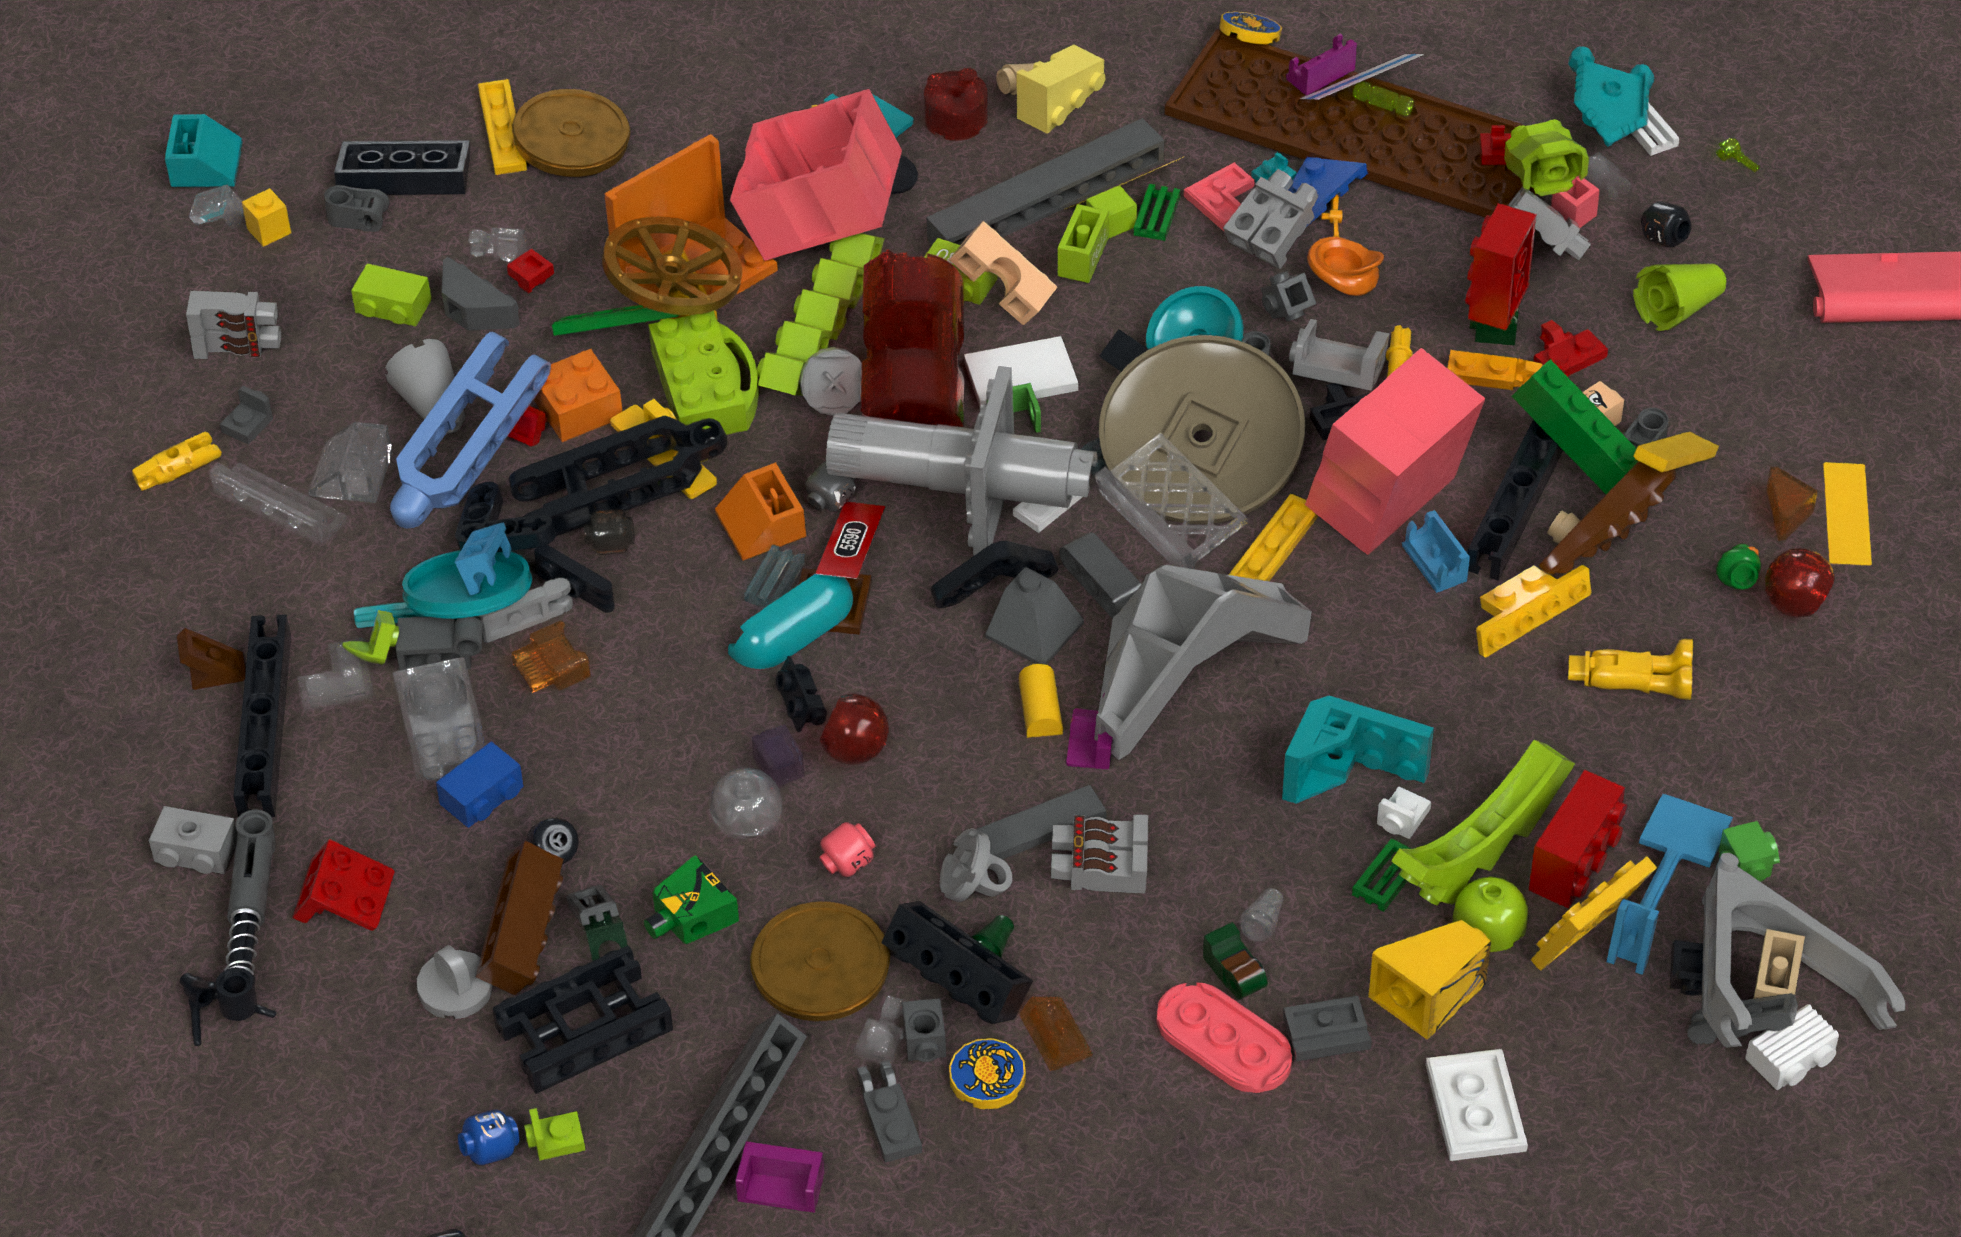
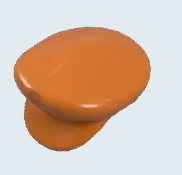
(1345, 265)

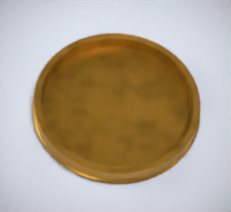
(571, 132)
(820, 961)

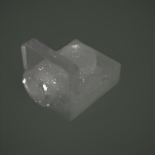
(217, 204)

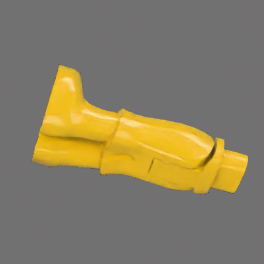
(1635, 671)

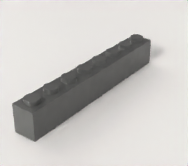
(1052, 184)
(722, 1130)

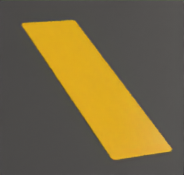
(1847, 514)

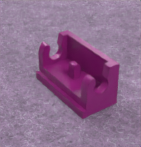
(1324, 67)

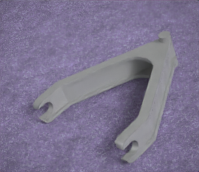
(1745, 904)

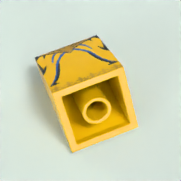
(1430, 975)

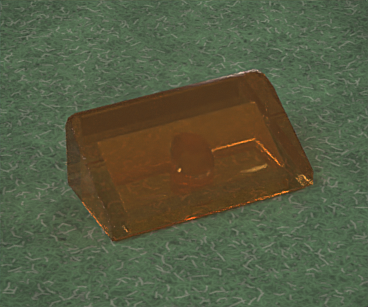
(1054, 1032)

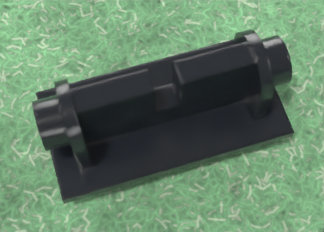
(795, 684)

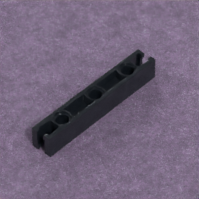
(1514, 501)
(262, 715)

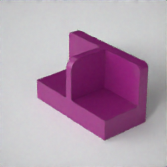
(1082, 747)

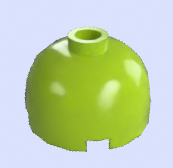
(1495, 909)

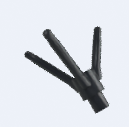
(202, 994)

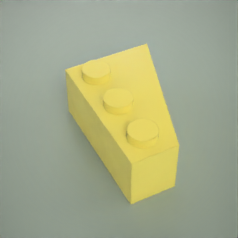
(1057, 87)

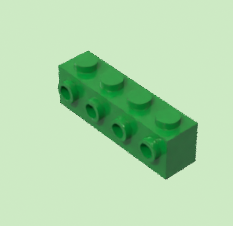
(1577, 426)

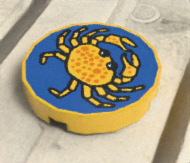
(1250, 27)
(987, 1073)

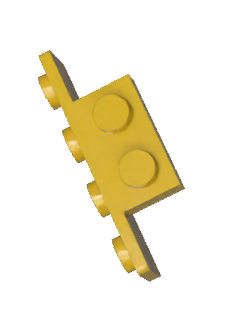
(651, 410)
(1527, 603)

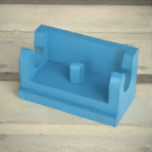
(1437, 553)
(479, 556)

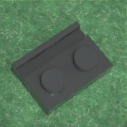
(1327, 1028)

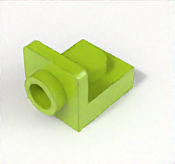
(554, 1135)

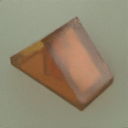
(1789, 501)

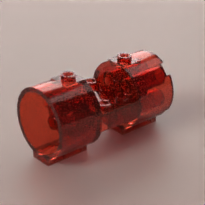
(913, 340)

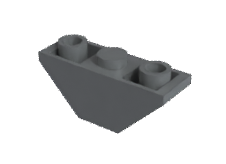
(475, 301)

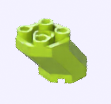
(1545, 157)

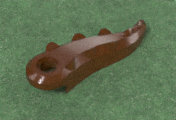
(1611, 517)

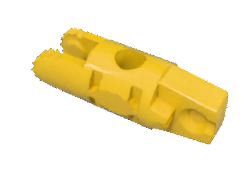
(176, 461)

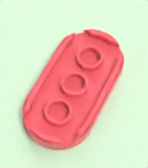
(1224, 1037)

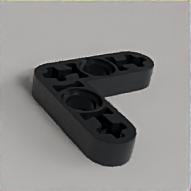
(486, 503)
(996, 559)

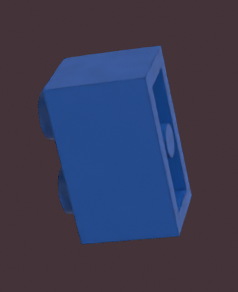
(480, 784)

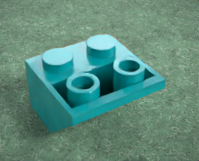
(201, 152)

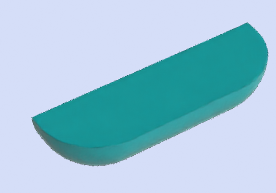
(793, 621)

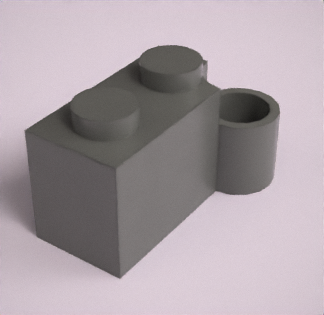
(437, 640)

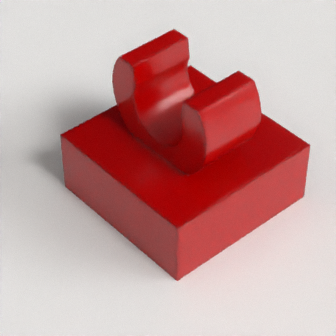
(1493, 145)
(530, 270)
(529, 427)

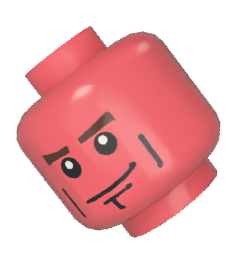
(847, 849)

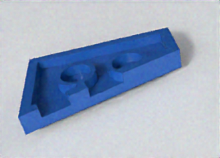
(1328, 179)

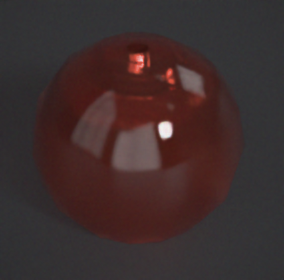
(1798, 582)
(855, 730)

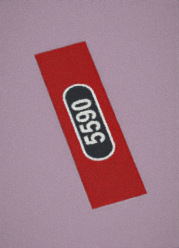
(850, 540)

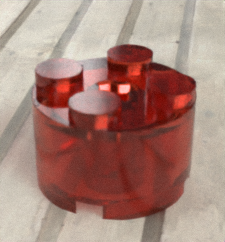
(955, 104)

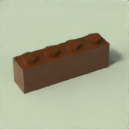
(520, 918)

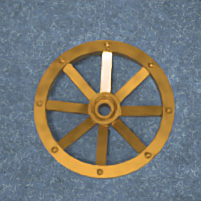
(671, 271)

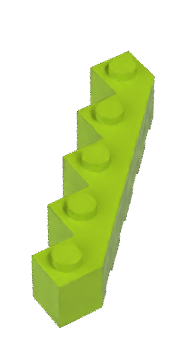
(819, 311)

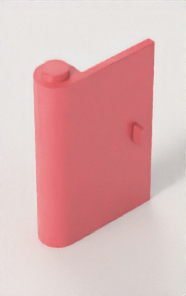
(1887, 287)

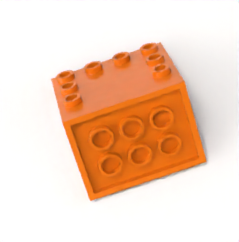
(691, 190)

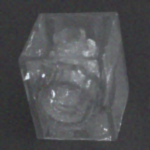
(438, 716)

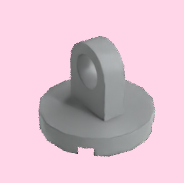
(832, 381)
(968, 867)
(450, 986)

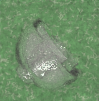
(746, 803)

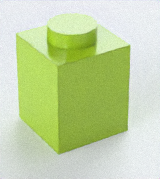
(1120, 207)

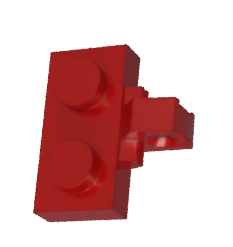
(1569, 351)

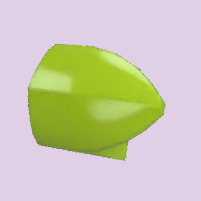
(382, 637)

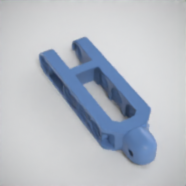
(420, 492)

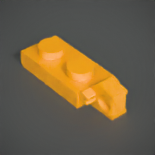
(1491, 369)

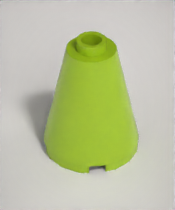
(1676, 291)

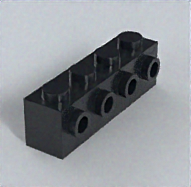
(956, 962)

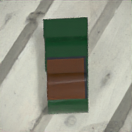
(1233, 962)

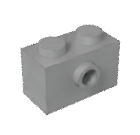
(193, 840)

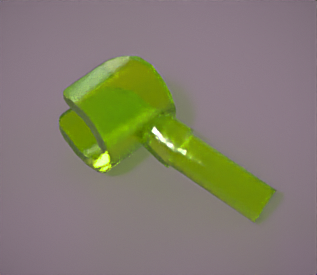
(1731, 148)

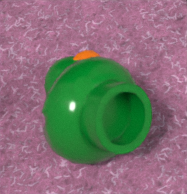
(1739, 567)

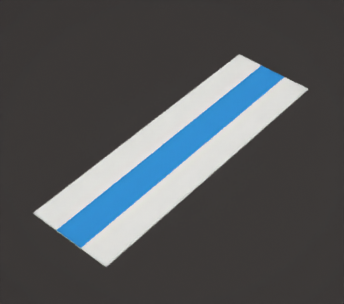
(1362, 76)

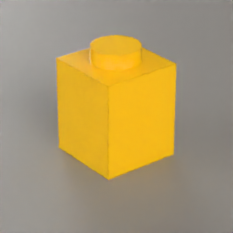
(266, 217)

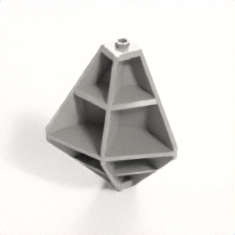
(1173, 626)

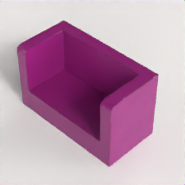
(780, 1177)

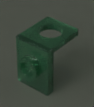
(608, 929)

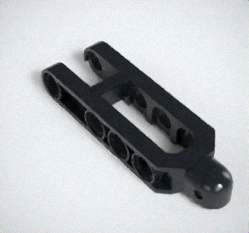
(572, 472)

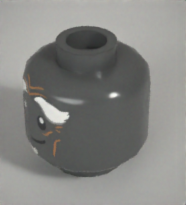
(828, 490)

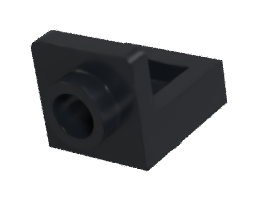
(1687, 967)

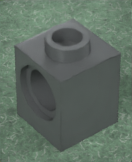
(927, 1018)

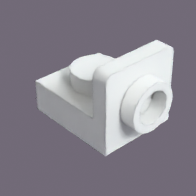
(1402, 812)

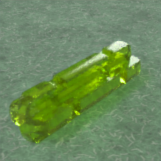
(1383, 98)

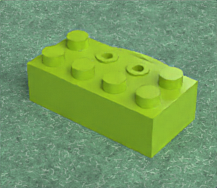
(689, 370)

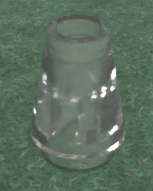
(1262, 915)

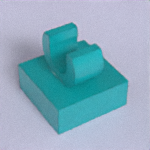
(1270, 166)

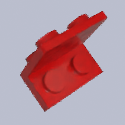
(344, 885)

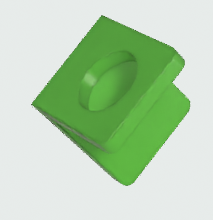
(1025, 399)

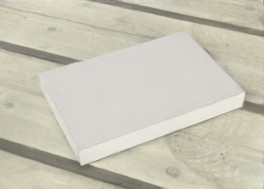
(1036, 362)
(1476, 1104)

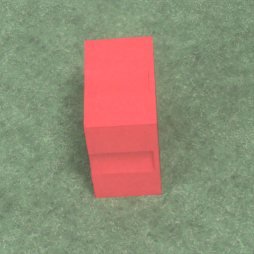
(816, 175)
(1394, 451)

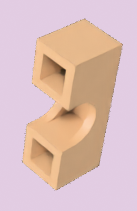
(1024, 284)

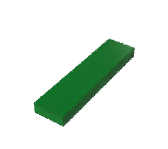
(606, 319)

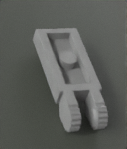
(533, 608)

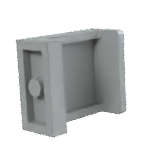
(1338, 361)

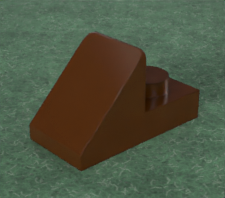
(209, 660)

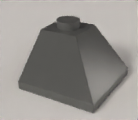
(1034, 618)

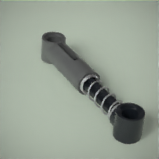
(246, 913)

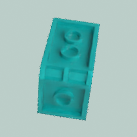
(1355, 736)

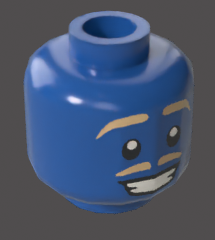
(488, 1137)

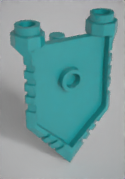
(1609, 97)

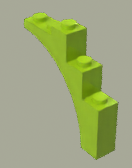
(1478, 842)

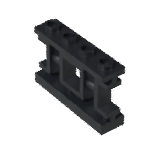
(594, 1041)

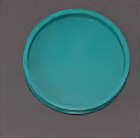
(438, 590)

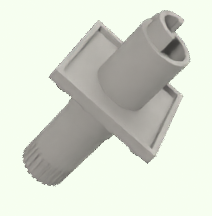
(980, 462)

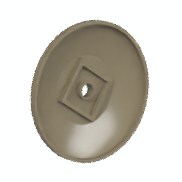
(1214, 388)

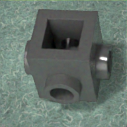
(1287, 296)

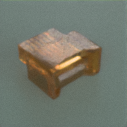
(551, 660)

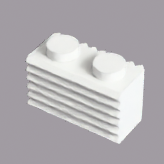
(1789, 1053)

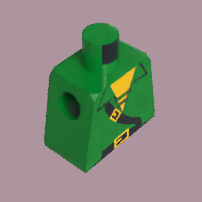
(691, 904)

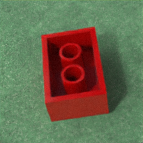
(1500, 266)
(1578, 839)

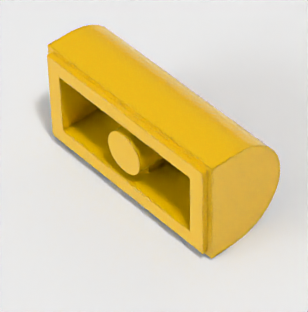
(1040, 701)

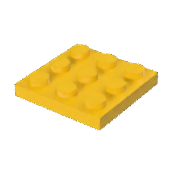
(1592, 911)

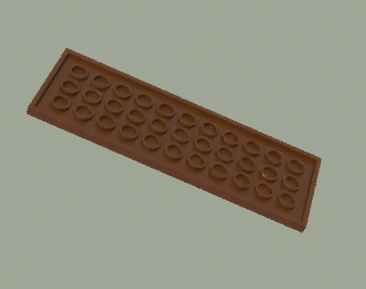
(1429, 154)

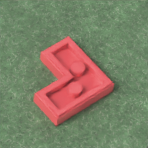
(1217, 193)

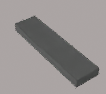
(1036, 824)

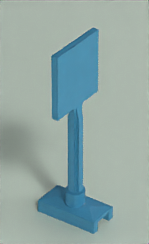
(1682, 833)

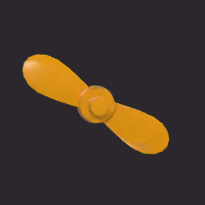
(1334, 215)

